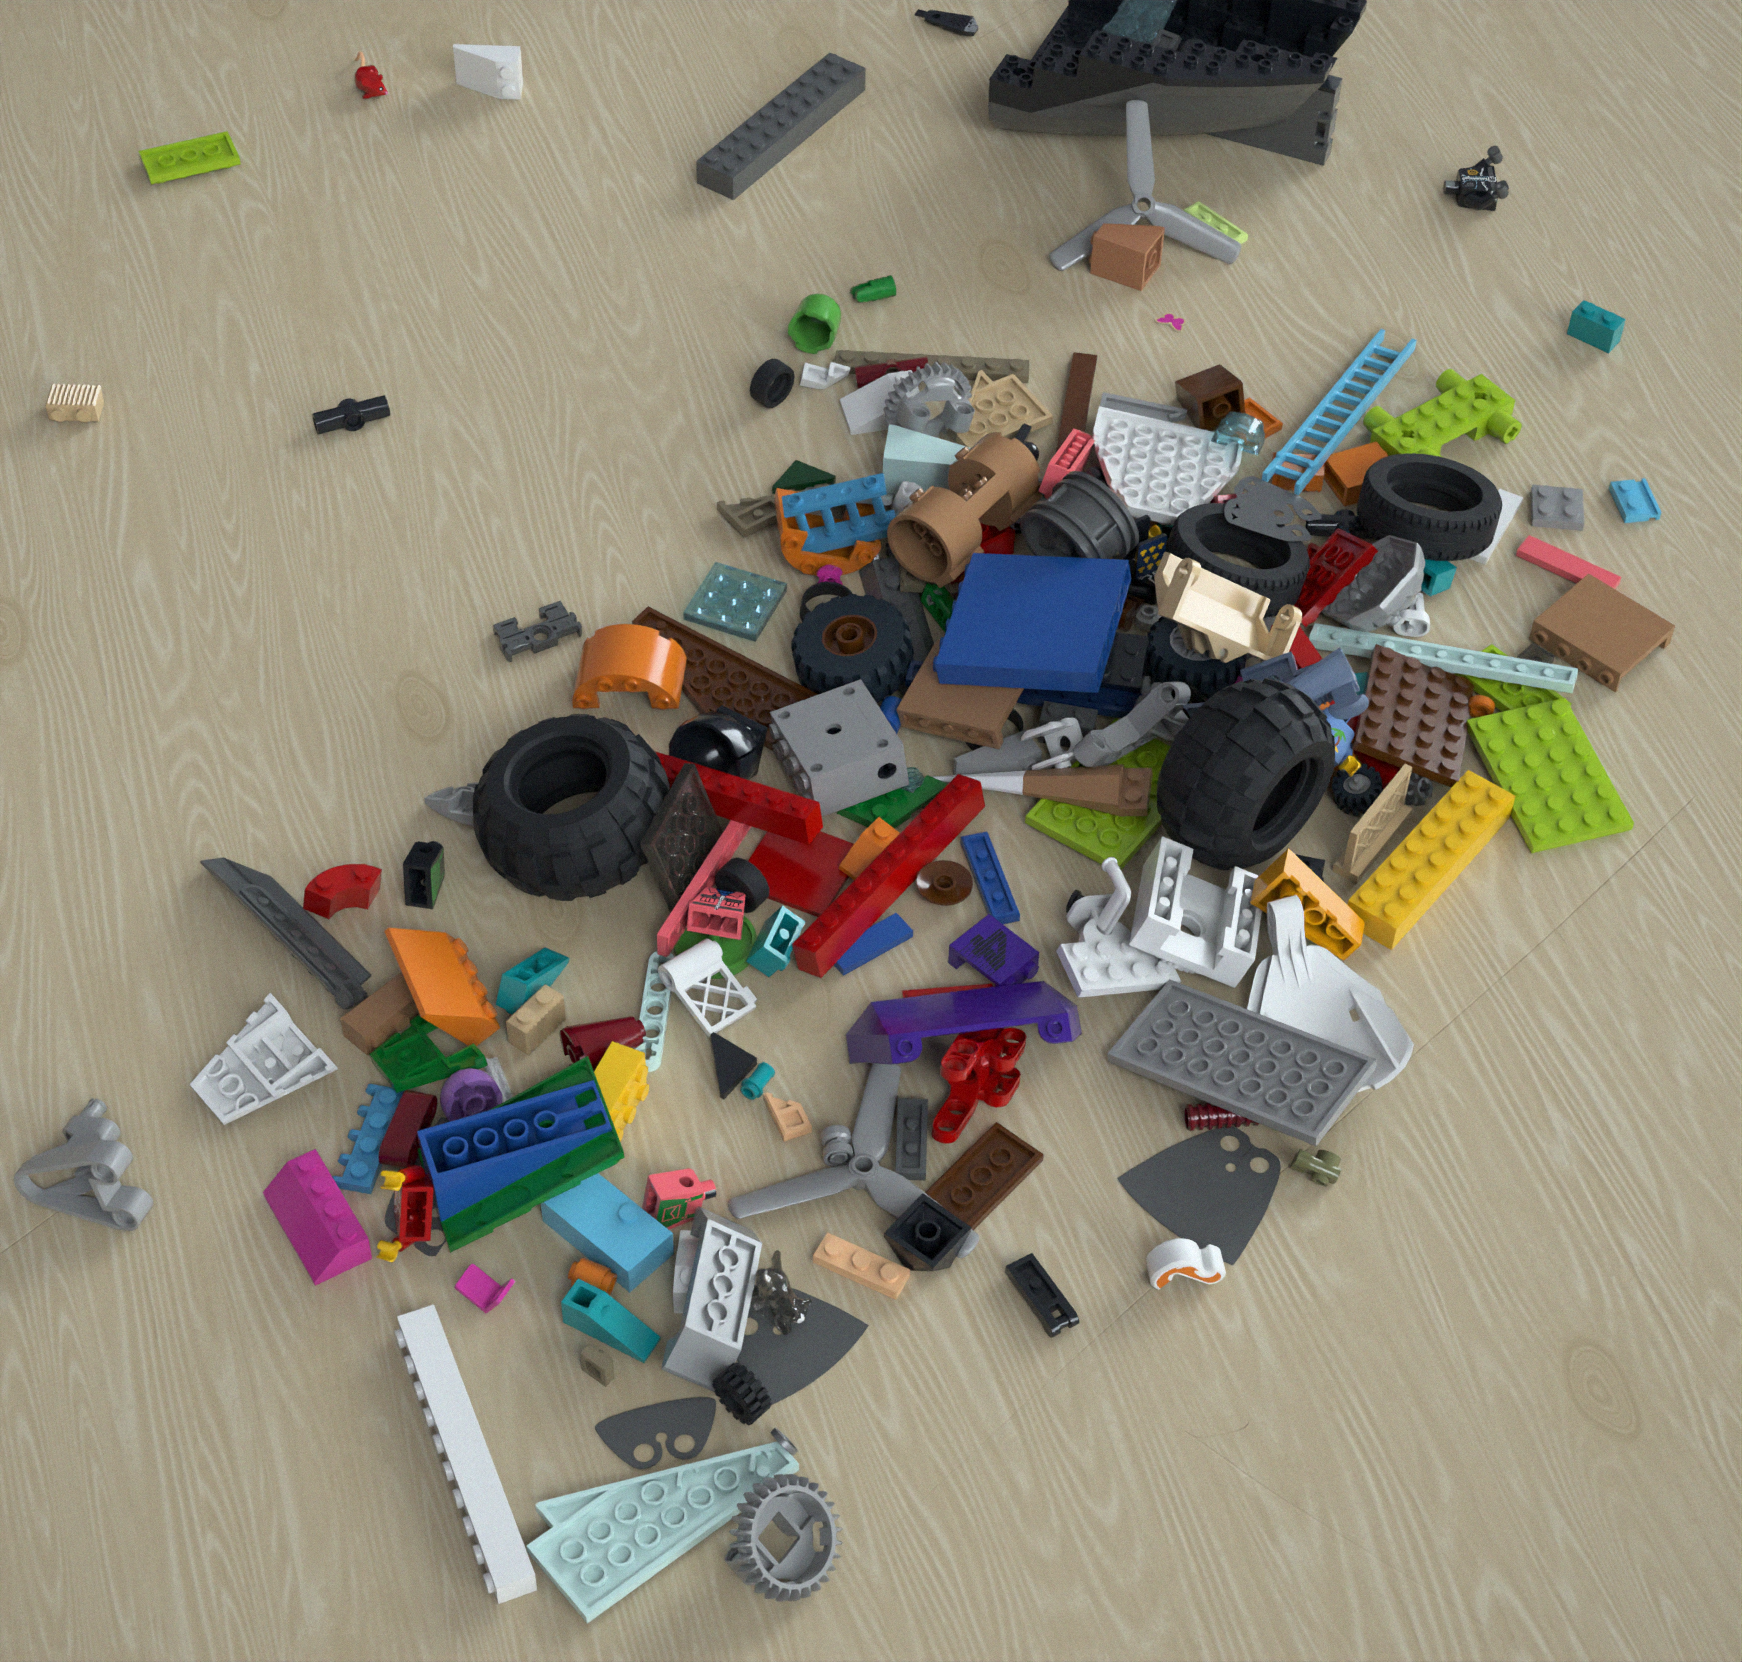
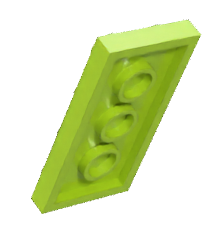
(189, 157)
(1510, 695)

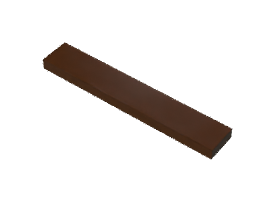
(1077, 395)

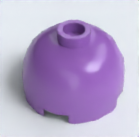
(469, 1093)

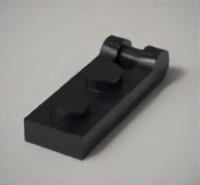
(1041, 1294)

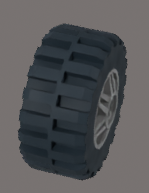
(1172, 662)

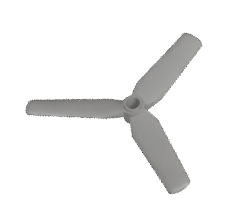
(1141, 181)
(869, 1145)

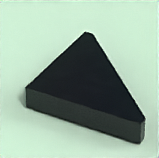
(731, 1064)

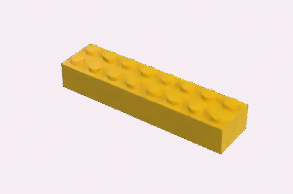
(1431, 858)

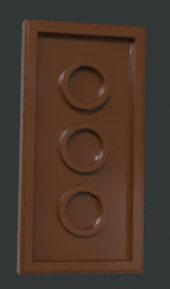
(985, 1175)

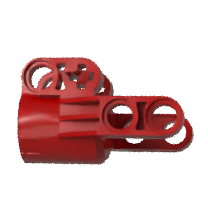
(975, 1073)

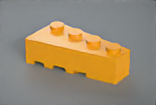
(1326, 916)

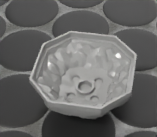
(1381, 587)

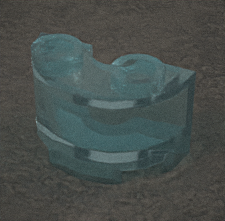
(1241, 429)

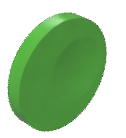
(734, 951)

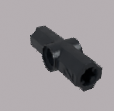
(351, 414)
(1342, 519)

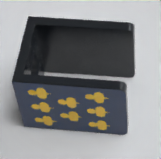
(1147, 552)

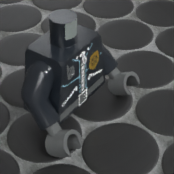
(1477, 185)

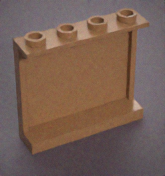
(1600, 631)
(955, 710)

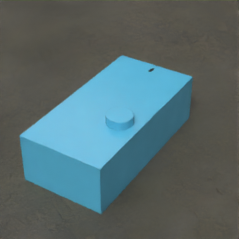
(610, 1229)

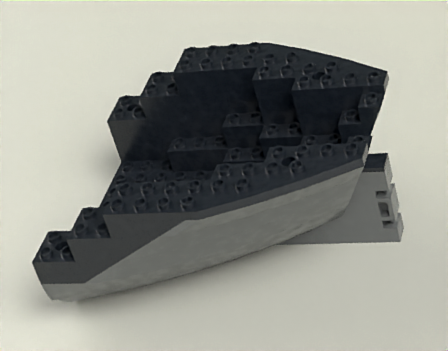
(1251, 83)

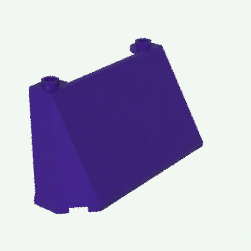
(893, 1028)

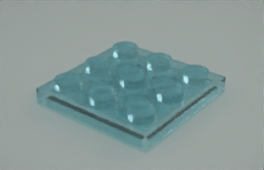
(735, 601)

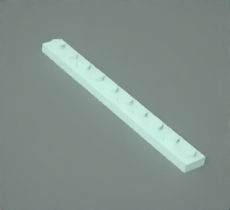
(1449, 658)

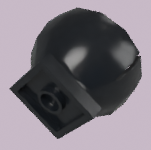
(721, 742)

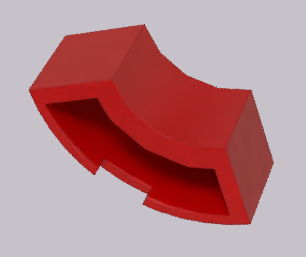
(342, 888)

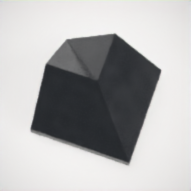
(927, 1236)

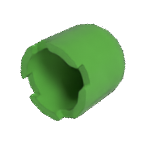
(815, 323)

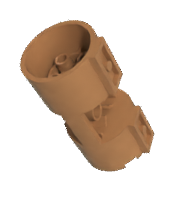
(942, 526)

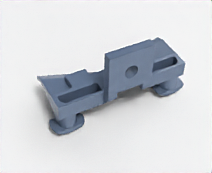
(1323, 682)

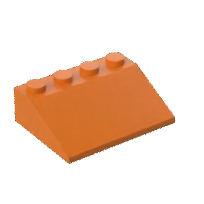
(444, 983)

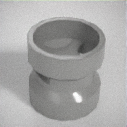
(837, 1145)

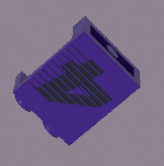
(995, 953)

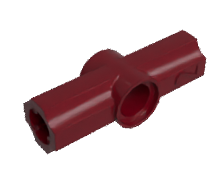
(868, 373)

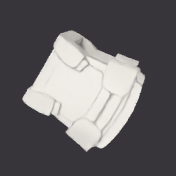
(1053, 733)

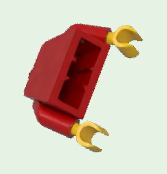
(411, 1209)

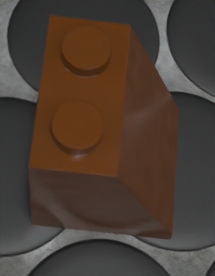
(1210, 396)

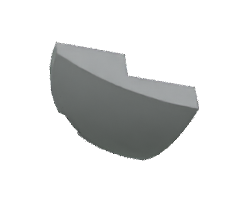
(454, 803)

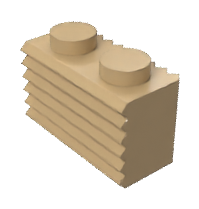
(74, 403)
(536, 1019)

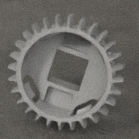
(914, 413)
(794, 1509)

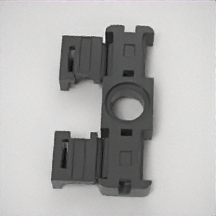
(516, 641)

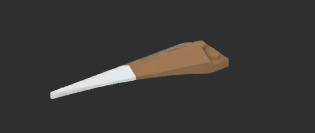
(1099, 788)

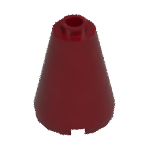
(595, 1037)

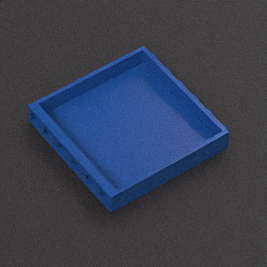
(1033, 622)

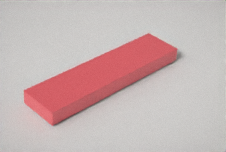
(1562, 562)

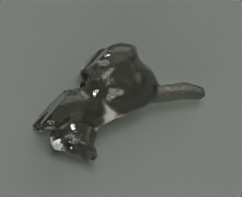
(775, 1293)

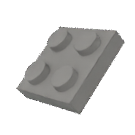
(1557, 507)

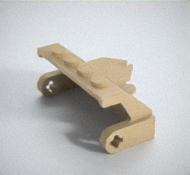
(1220, 614)

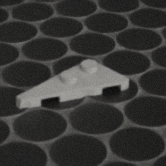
(1143, 408)

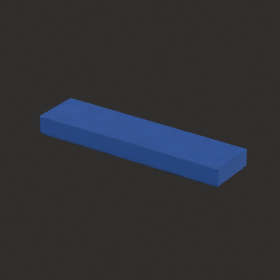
(989, 877)

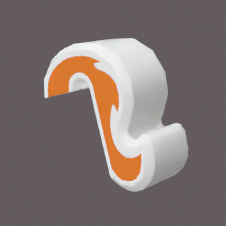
(1184, 1258)

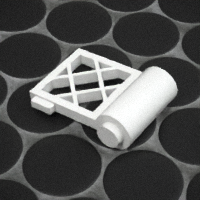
(696, 966)

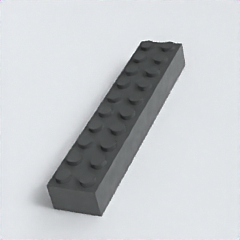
(780, 126)

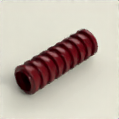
(1211, 1116)

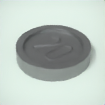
(784, 1441)

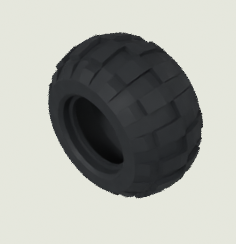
(1246, 773)
(581, 848)

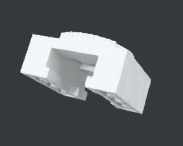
(1220, 918)

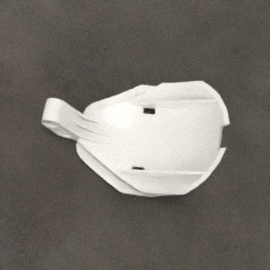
(1316, 992)

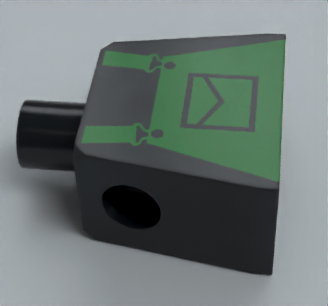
(426, 863)

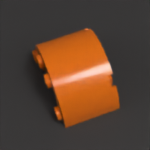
(792, 540)
(630, 661)

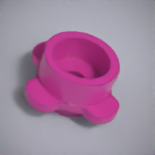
(829, 571)

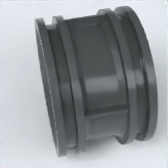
(1080, 521)

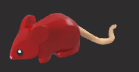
(368, 79)

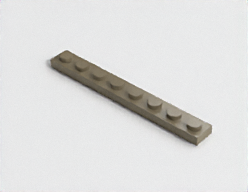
(970, 366)

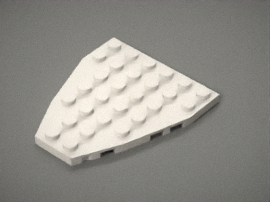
(1161, 464)

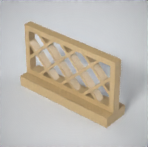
(1376, 828)

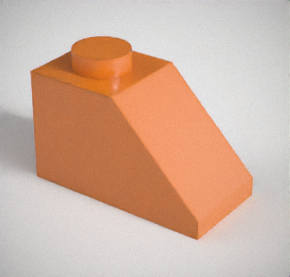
(868, 847)

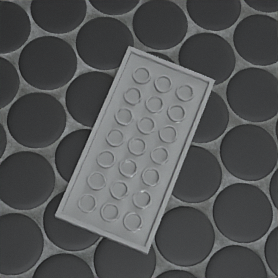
(1243, 1062)

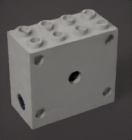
(839, 748)

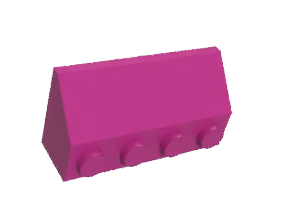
(317, 1218)

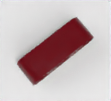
(401, 1140)

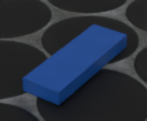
(874, 943)

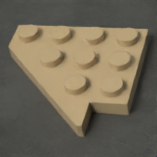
(1002, 408)

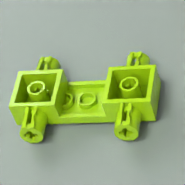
(1463, 407)

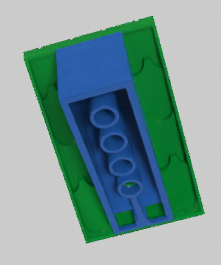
(518, 1153)

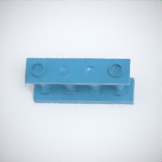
(843, 533)

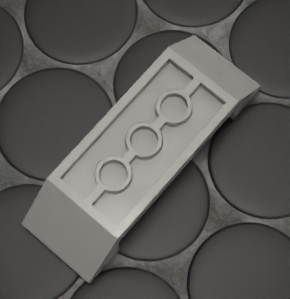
(715, 1300)

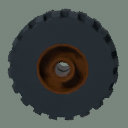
(851, 642)

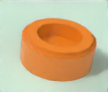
(1481, 706)

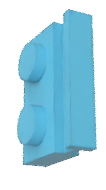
(1634, 500)

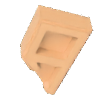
(788, 1117)

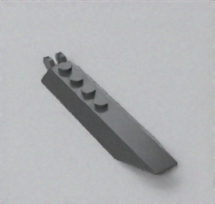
(882, 581)
(294, 930)

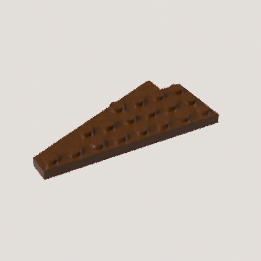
(725, 677)

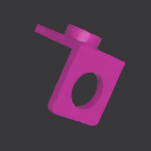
(481, 1288)

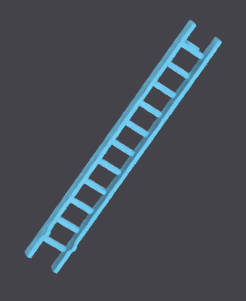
(1326, 406)

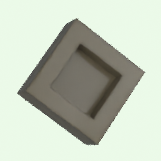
(597, 1365)

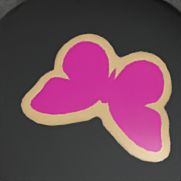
(1175, 322)

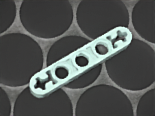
(658, 1021)

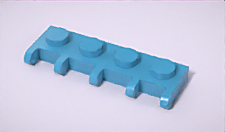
(363, 1163)

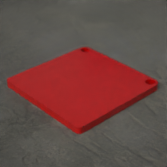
(802, 873)

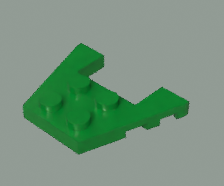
(895, 805)
(415, 1060)

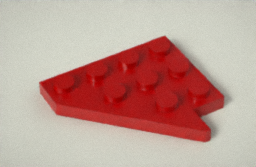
(1330, 570)

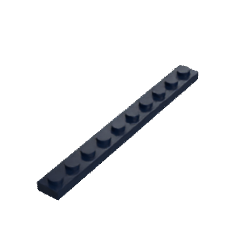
(1106, 701)

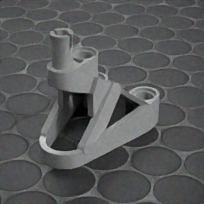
(100, 1163)

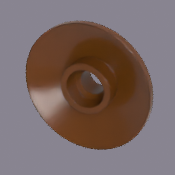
(944, 882)

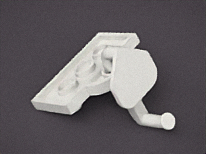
(1103, 958)

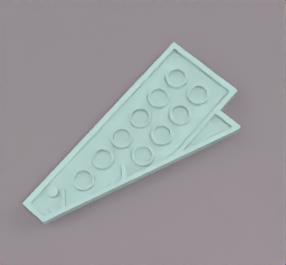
(629, 1530)

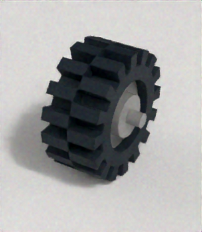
(1358, 791)

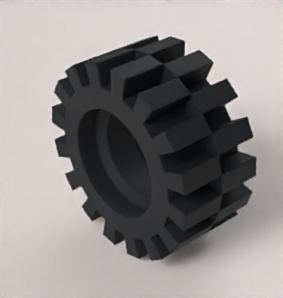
(742, 1393)

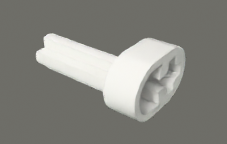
(1416, 620)

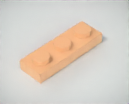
(861, 1266)

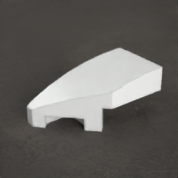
(822, 378)

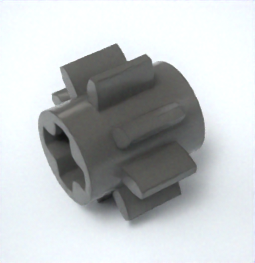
(1418, 790)

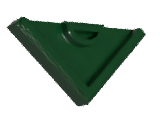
(801, 476)

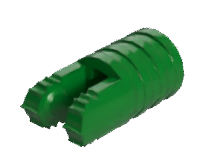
(874, 289)

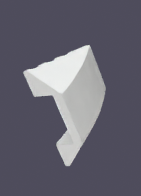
(260, 1065)

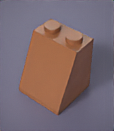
(1126, 253)

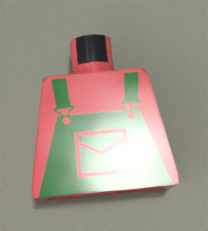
(675, 1196)

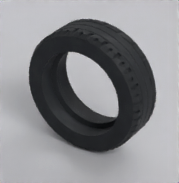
(1437, 481)
(1282, 562)

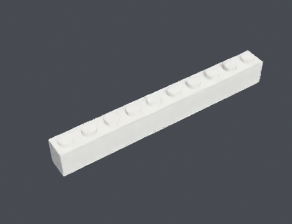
(466, 1455)

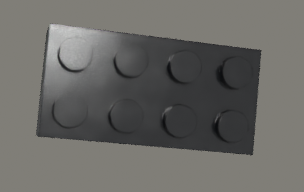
(1126, 663)

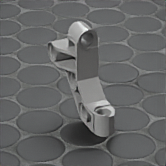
(1153, 715)

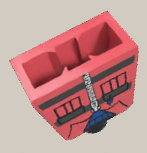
(717, 913)

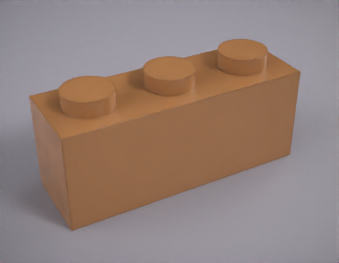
(380, 1015)

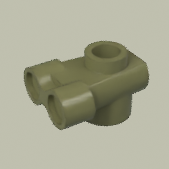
(1322, 1167)

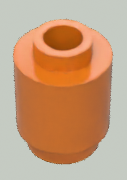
(593, 1274)

